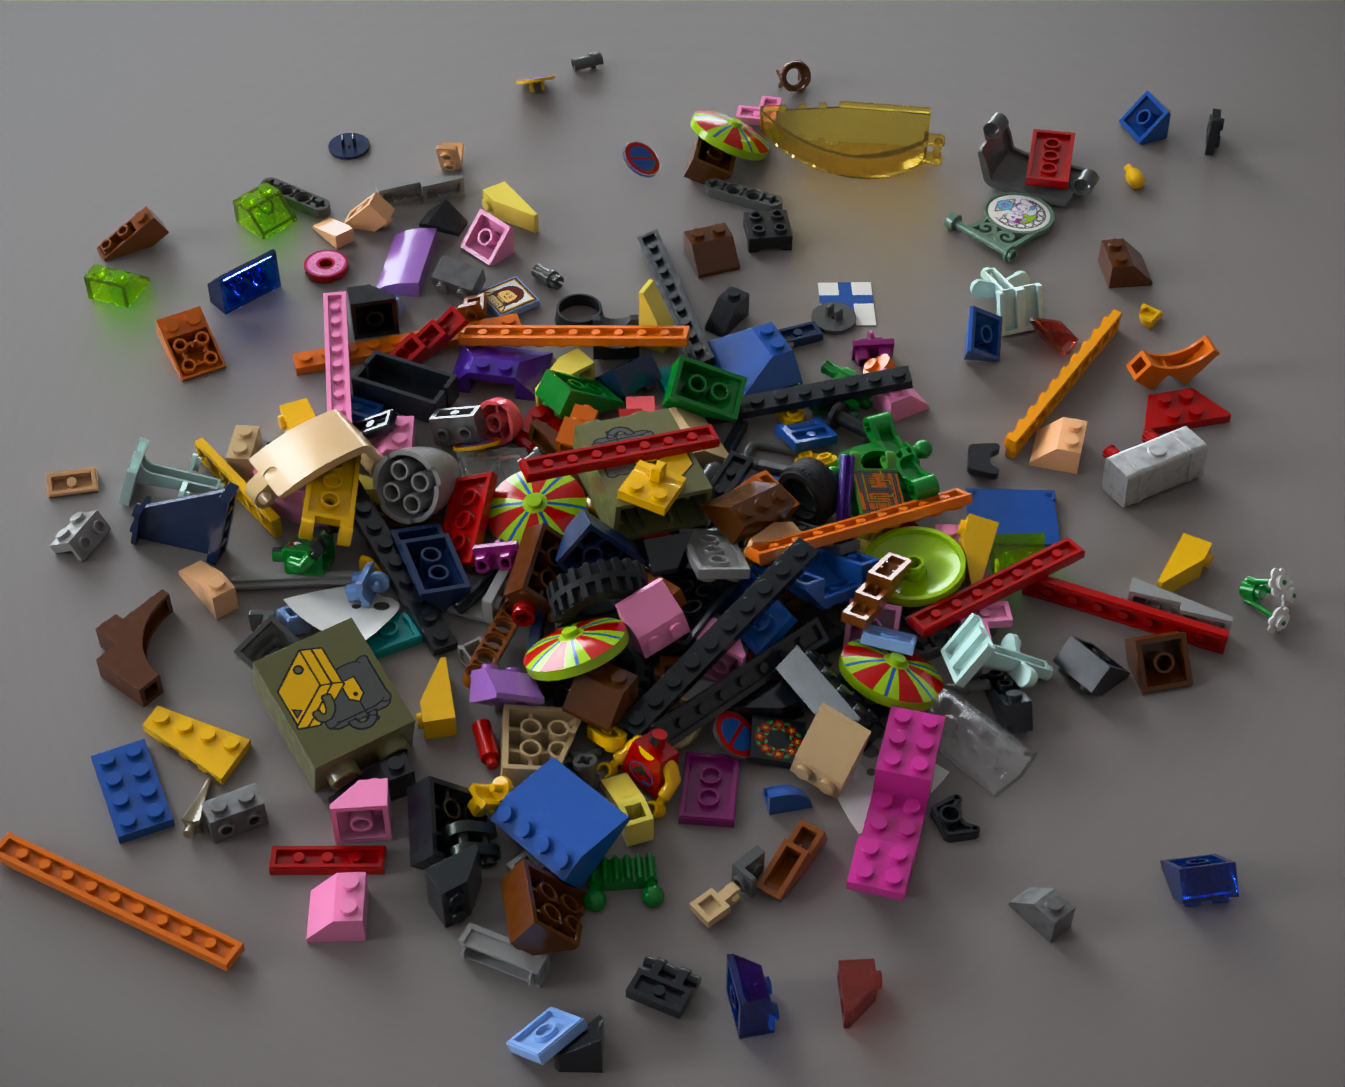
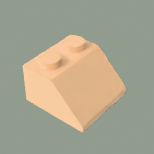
(1059, 445)

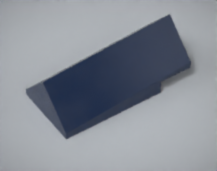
(432, 564)

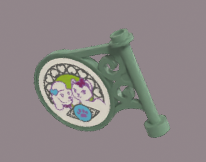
(1008, 217)

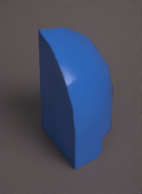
(785, 799)

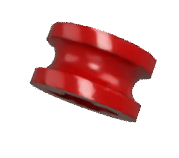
(523, 607)

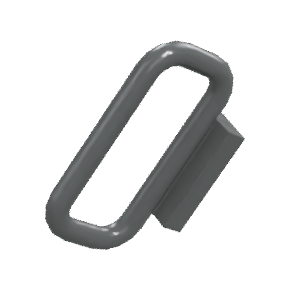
(773, 468)

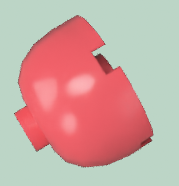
(502, 419)

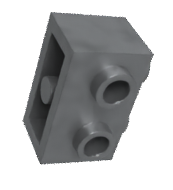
(457, 278)
(458, 425)
(234, 813)

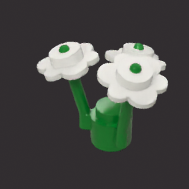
(1280, 585)

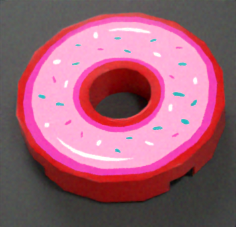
(315, 266)

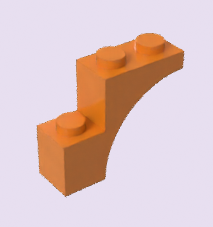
(1183, 365)
(579, 415)

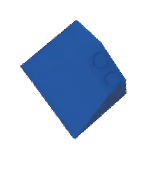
(760, 356)
(830, 577)

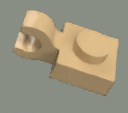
(714, 906)

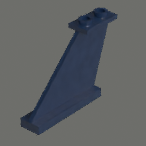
(188, 522)

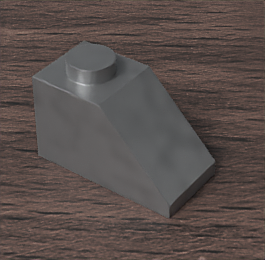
(1045, 911)

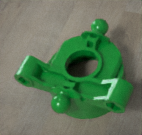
(883, 436)

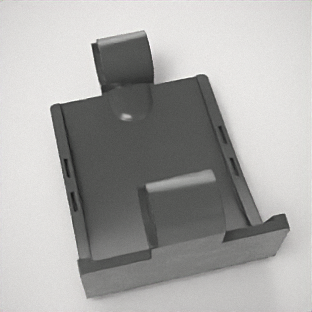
(1006, 167)

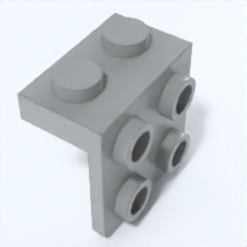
(489, 605)

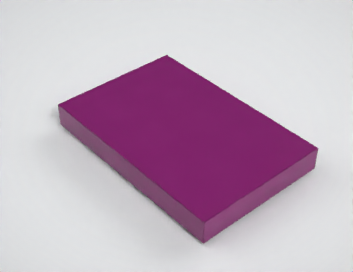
(709, 790)

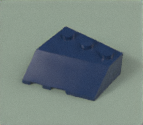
(591, 539)

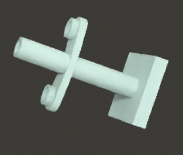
(1014, 296)
(152, 474)
(973, 648)

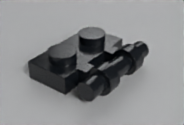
(662, 993)

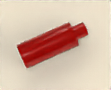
(486, 743)

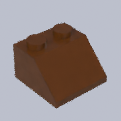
(708, 162)
(711, 250)
(1122, 264)
(1159, 661)
(602, 696)

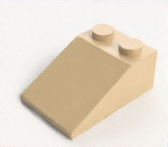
(830, 751)

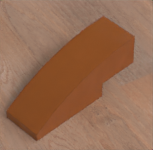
(792, 860)

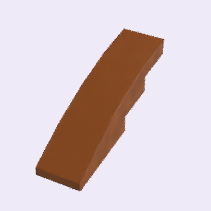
(877, 590)

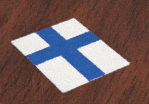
(853, 294)

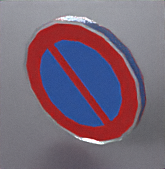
(641, 159)

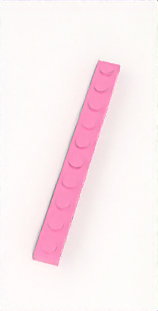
(337, 353)

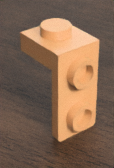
(450, 155)

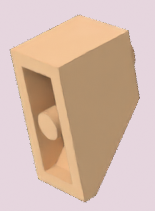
(370, 214)

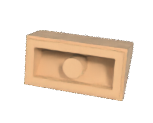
(72, 482)

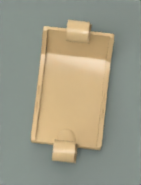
(306, 454)

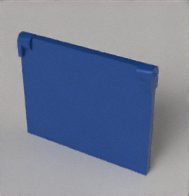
(1017, 510)

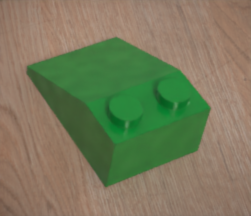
(704, 389)
(563, 391)

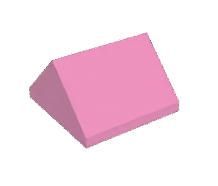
(489, 239)

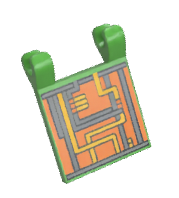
(877, 486)

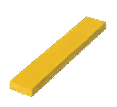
(223, 471)

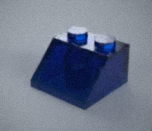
(1201, 879)
(750, 997)

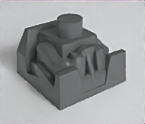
(263, 641)

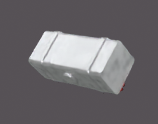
(1152, 465)

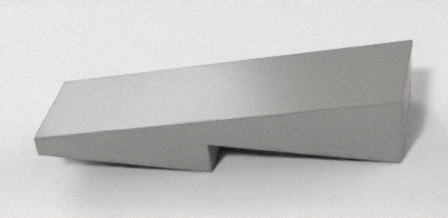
(427, 189)
(1161, 599)

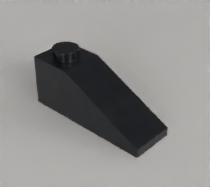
(395, 768)

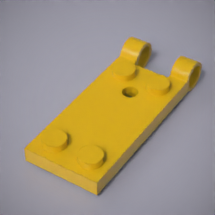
(334, 486)

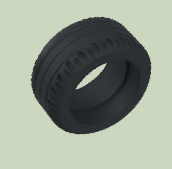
(820, 482)

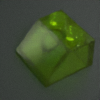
(263, 210)
(114, 285)
(1014, 547)

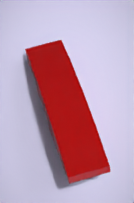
(431, 337)

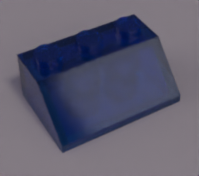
(245, 283)

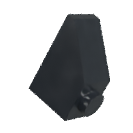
(728, 311)

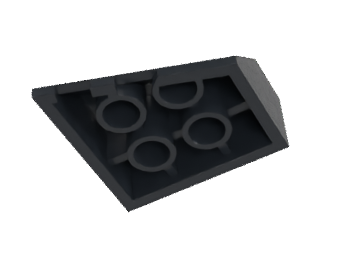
(431, 809)

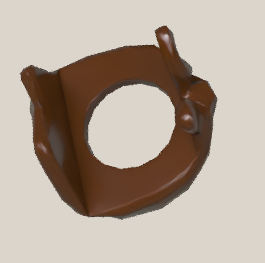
(804, 76)

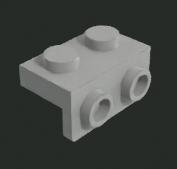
(81, 534)

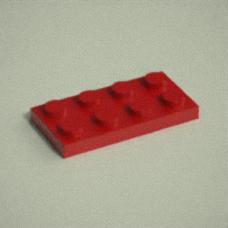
(1050, 159)
(469, 513)

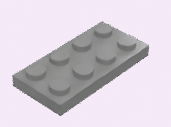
(714, 556)

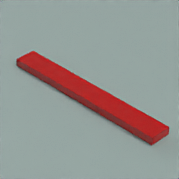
(618, 453)
(995, 587)
(1127, 612)

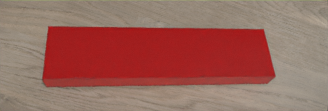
(327, 860)

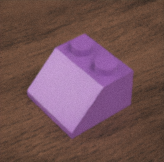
(503, 687)

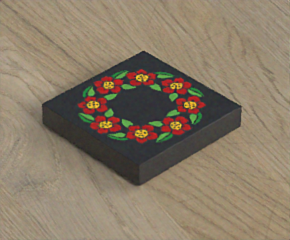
(775, 740)

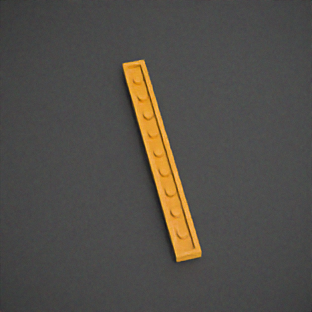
(1061, 386)

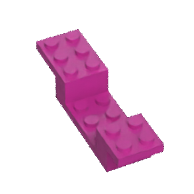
(898, 804)

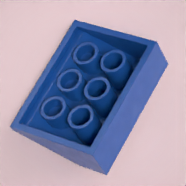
(561, 821)

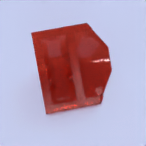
(1054, 334)

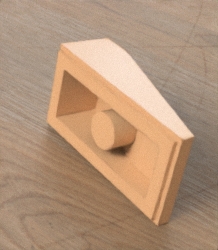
(335, 232)

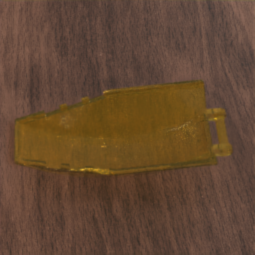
(854, 137)

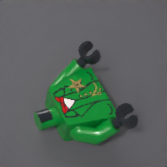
(308, 556)

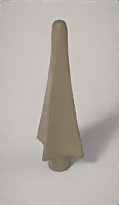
(194, 817)

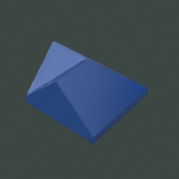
(1147, 119)
(983, 336)

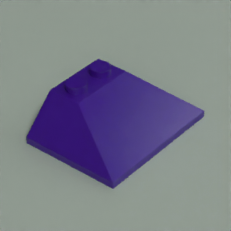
(502, 365)

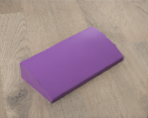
(408, 262)

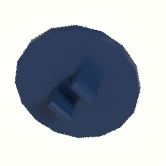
(349, 146)

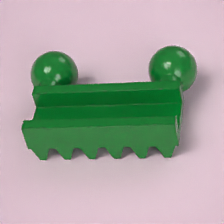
(624, 875)

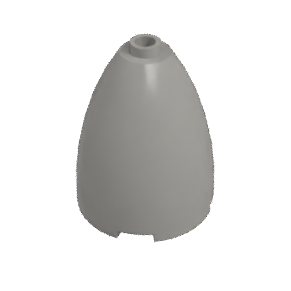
(415, 483)

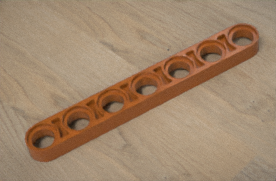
(494, 635)

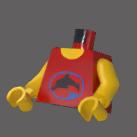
(651, 765)

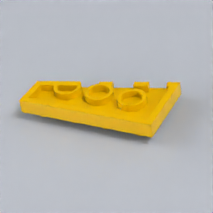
(207, 746)

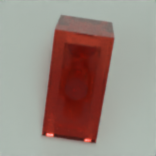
(857, 988)

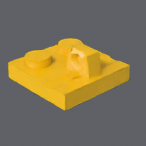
(652, 487)

